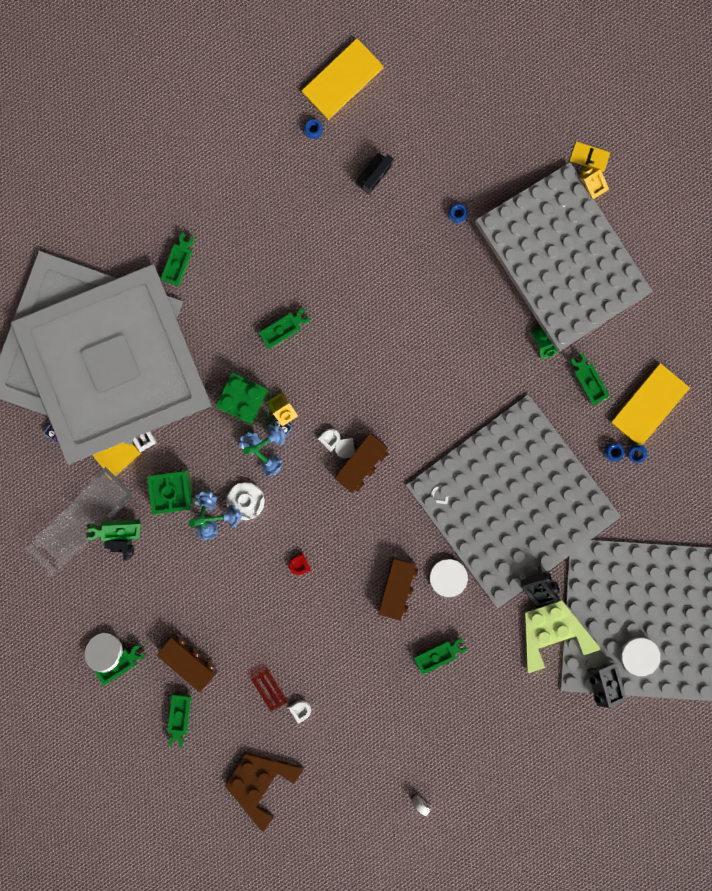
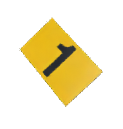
(589, 156)

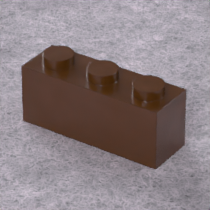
(362, 464)
(398, 589)
(187, 662)

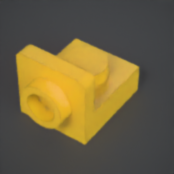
(593, 181)
(282, 409)

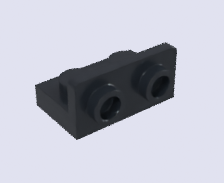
(374, 172)
(541, 588)
(606, 685)

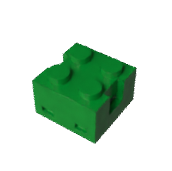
(242, 398)
(170, 492)

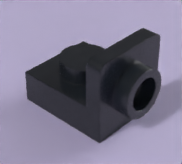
(119, 545)

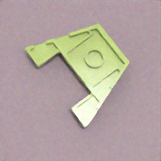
(551, 625)

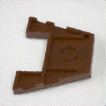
(253, 779)

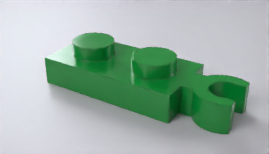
(178, 261)
(283, 329)
(589, 381)
(114, 530)
(438, 655)
(125, 663)
(179, 717)

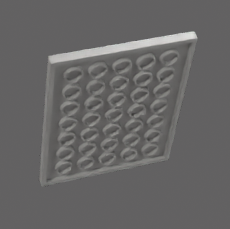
(563, 257)

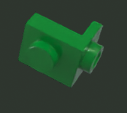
(543, 344)

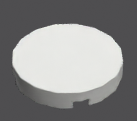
(246, 498)
(448, 577)
(103, 652)
(640, 656)

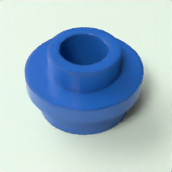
(313, 123)
(458, 207)
(620, 452)
(637, 458)

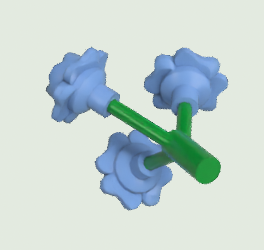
(252, 444)
(205, 526)

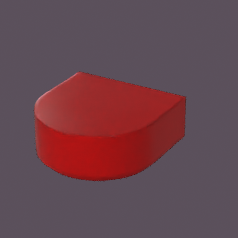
(299, 565)

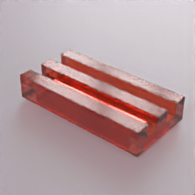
(261, 676)

